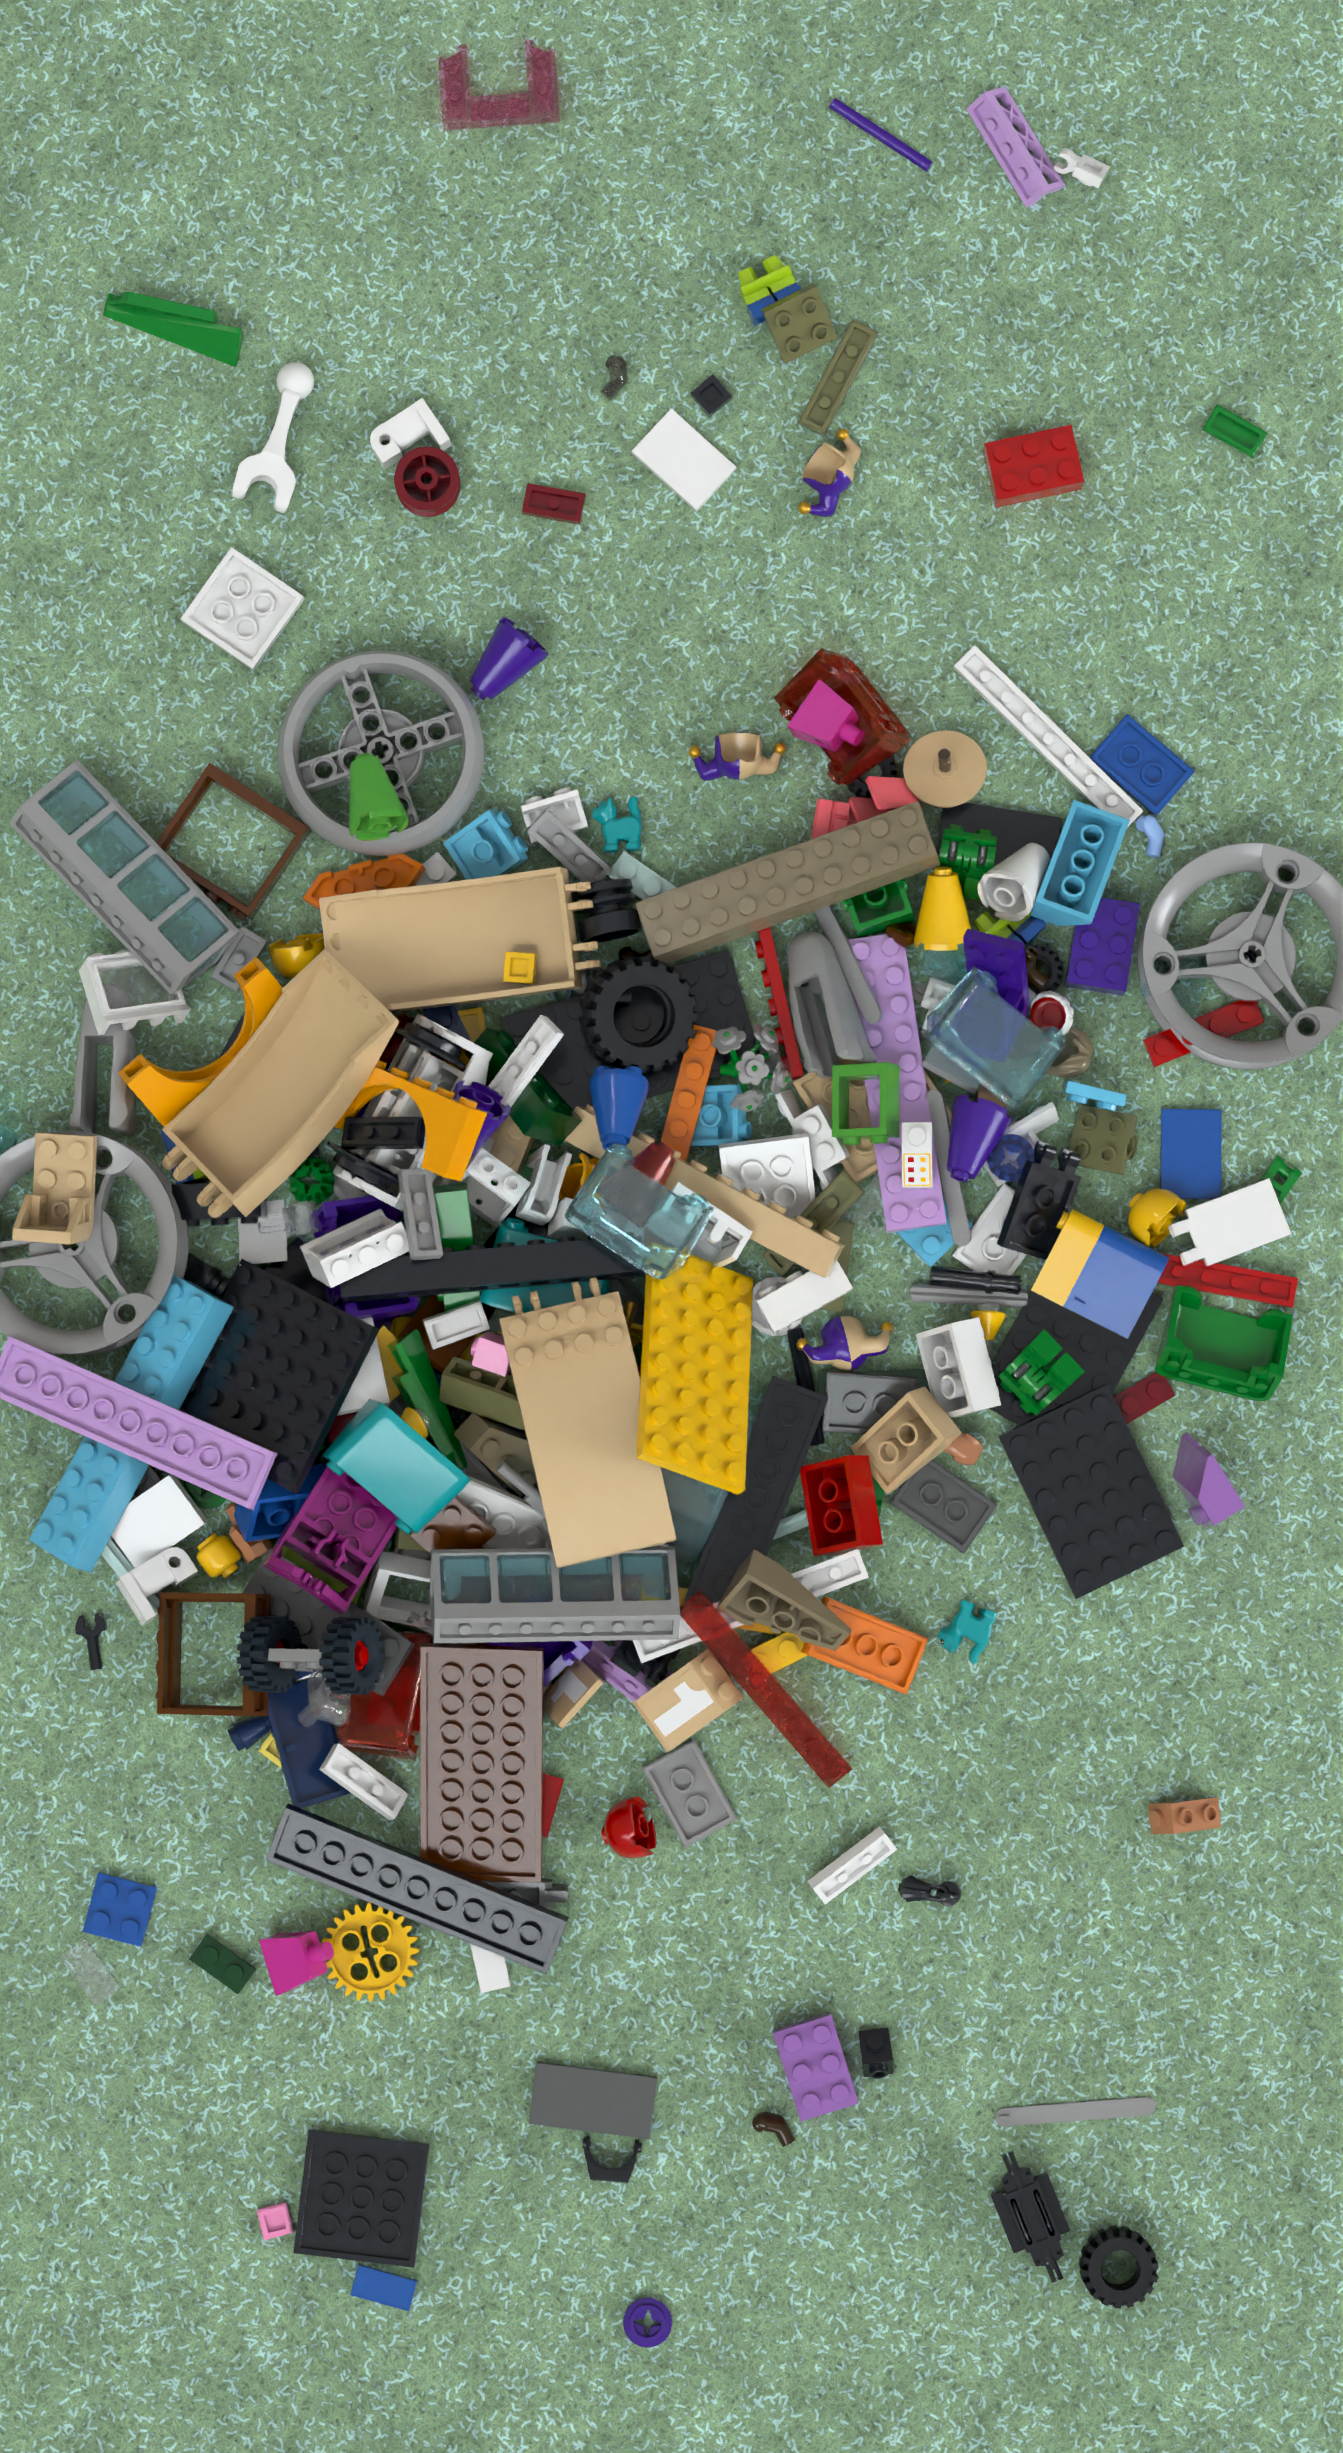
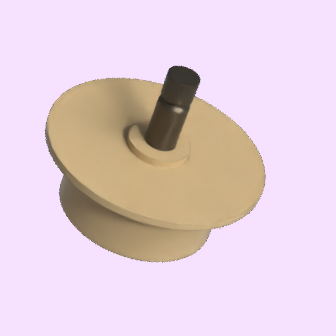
(945, 769)

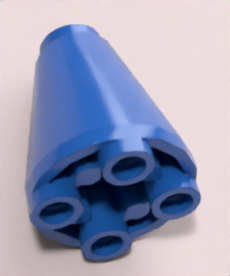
(617, 1102)

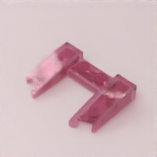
(468, 112)

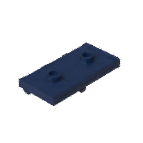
(302, 1748)

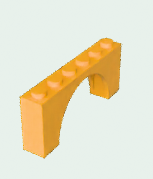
(171, 1091)
(449, 1123)

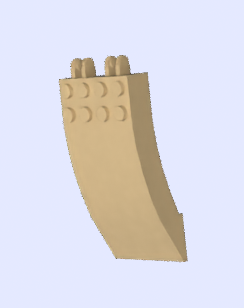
(452, 937)
(281, 1088)
(581, 1426)

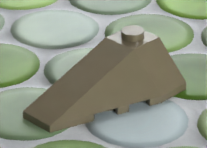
(774, 1598)

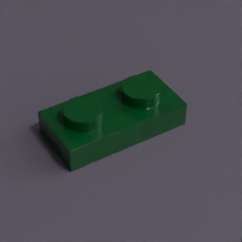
(222, 1963)

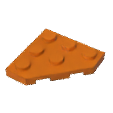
(388, 873)

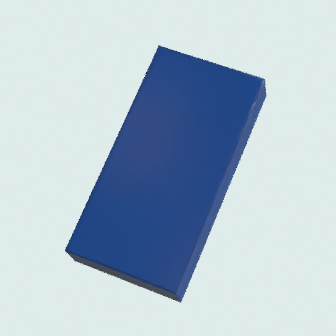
(383, 2287)

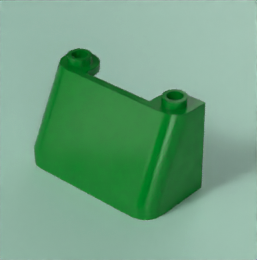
(1223, 1347)

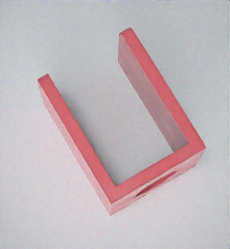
(886, 794)

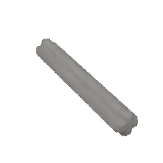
(955, 1295)

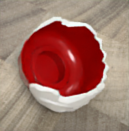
(1052, 1010)

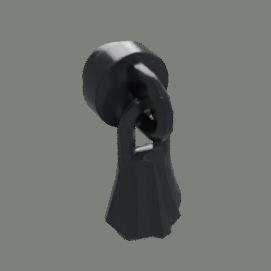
(916, 1890)

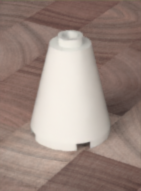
(1015, 882)

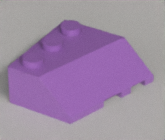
(1204, 1484)

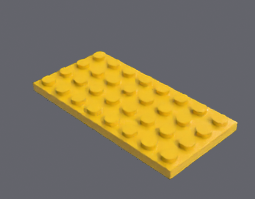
(696, 1373)

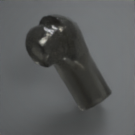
(618, 376)

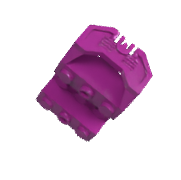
(339, 1532)

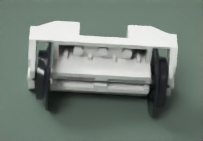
(414, 1058)

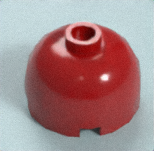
(628, 1829)

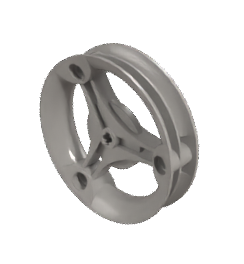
(1226, 954)
(97, 1255)

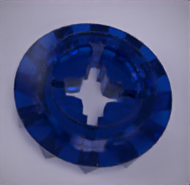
(1013, 1144)

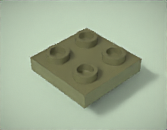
(799, 323)
(1104, 1139)

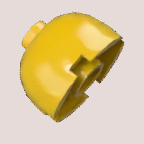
(296, 953)
(1153, 1214)

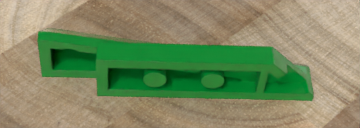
(177, 323)
(421, 1390)

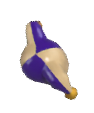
(830, 474)
(736, 757)
(846, 1343)

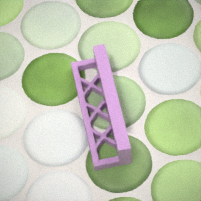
(1011, 146)
(599, 1660)

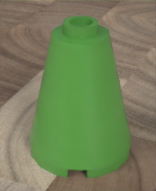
(373, 801)

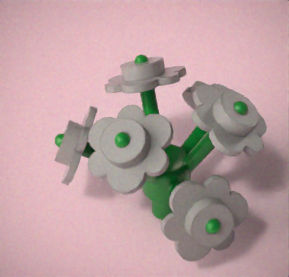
(750, 1066)

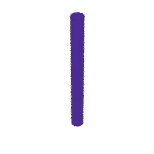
(880, 134)

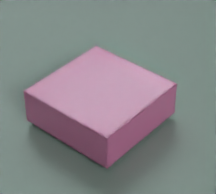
(275, 2220)

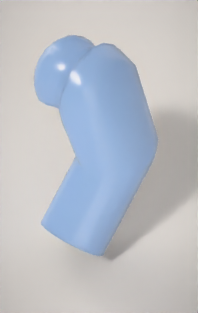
(1154, 832)

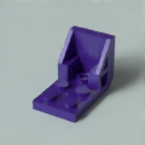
(1004, 961)

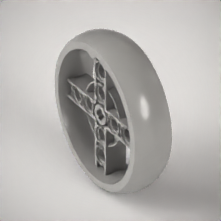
(353, 671)

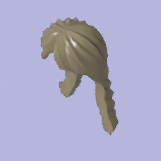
(1074, 1057)

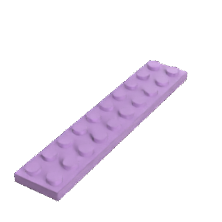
(897, 1042)
(134, 1423)

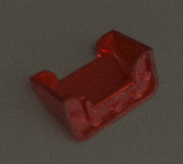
(882, 728)
(387, 1722)

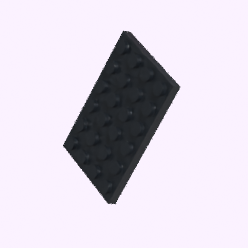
(1093, 1347)
(1090, 1491)

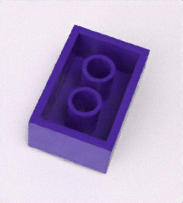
(1103, 949)

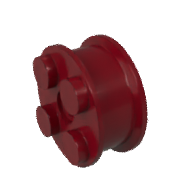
(430, 498)

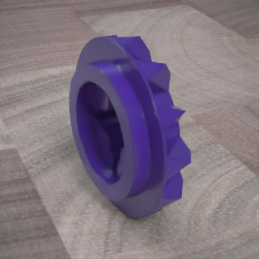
(657, 2333)

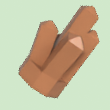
(249, 1550)

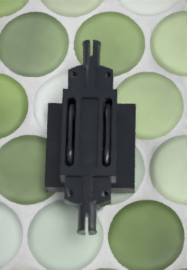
(1031, 2215)

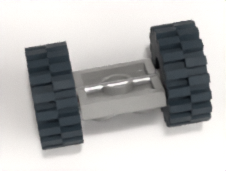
(347, 1658)

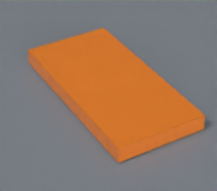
(873, 1648)

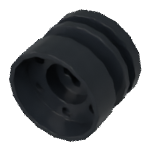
(608, 917)

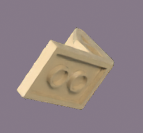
(62, 1191)

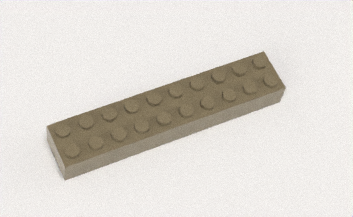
(788, 883)

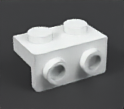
(564, 805)

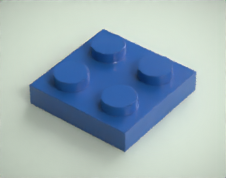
(120, 1909)

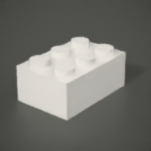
(959, 1367)

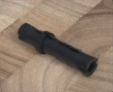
(969, 1279)

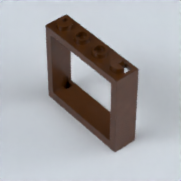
(263, 806)
(169, 1654)

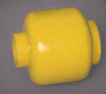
(218, 1556)

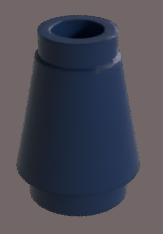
(249, 1731)

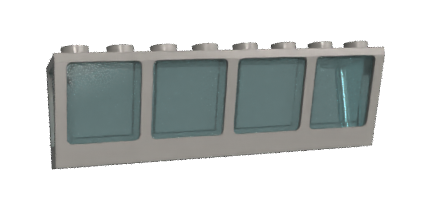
(124, 877)
(529, 1599)

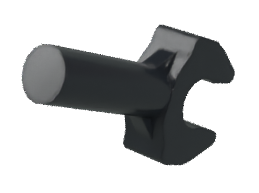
(92, 1639)

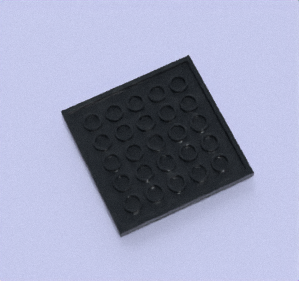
(279, 1370)

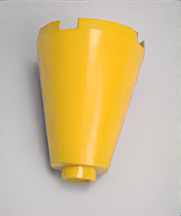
(942, 912)

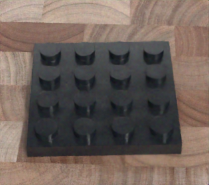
(361, 2198)

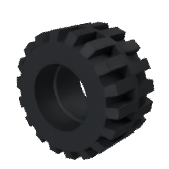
(1107, 2242)

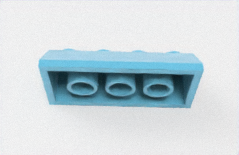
(1080, 866)

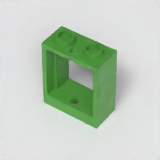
(889, 1102)

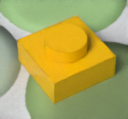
(520, 967)

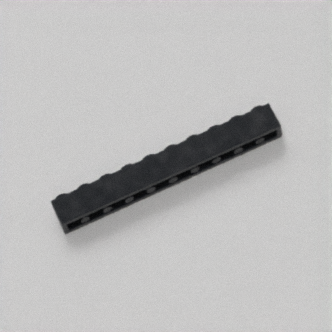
(490, 1269)

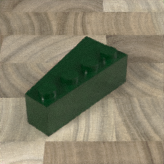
(539, 1108)

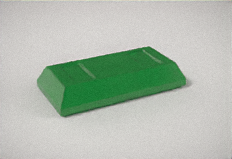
(1234, 431)

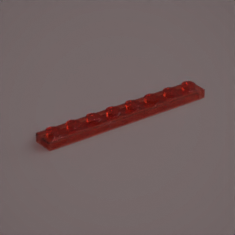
(764, 1689)

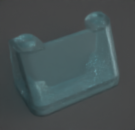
(993, 1039)
(638, 1215)

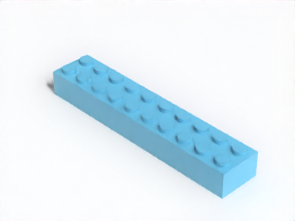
(104, 1479)

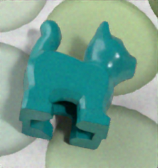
(619, 829)
(967, 1625)

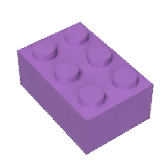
(815, 2066)

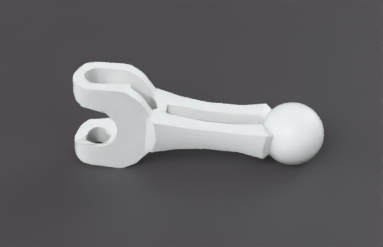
(294, 383)

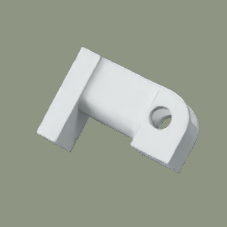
(406, 430)
(542, 1195)
(153, 1577)

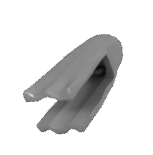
(818, 971)
(122, 1098)

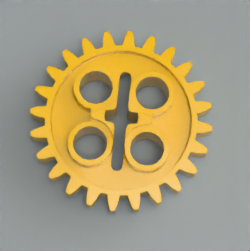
(396, 1944)

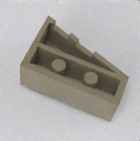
(496, 1443)

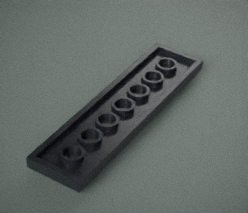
(772, 1466)

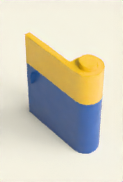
(1099, 1273)

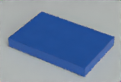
(1141, 765)
(1191, 1153)

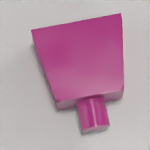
(826, 719)
(294, 1959)

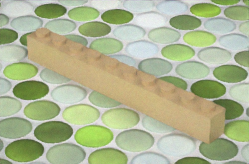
(770, 1225)

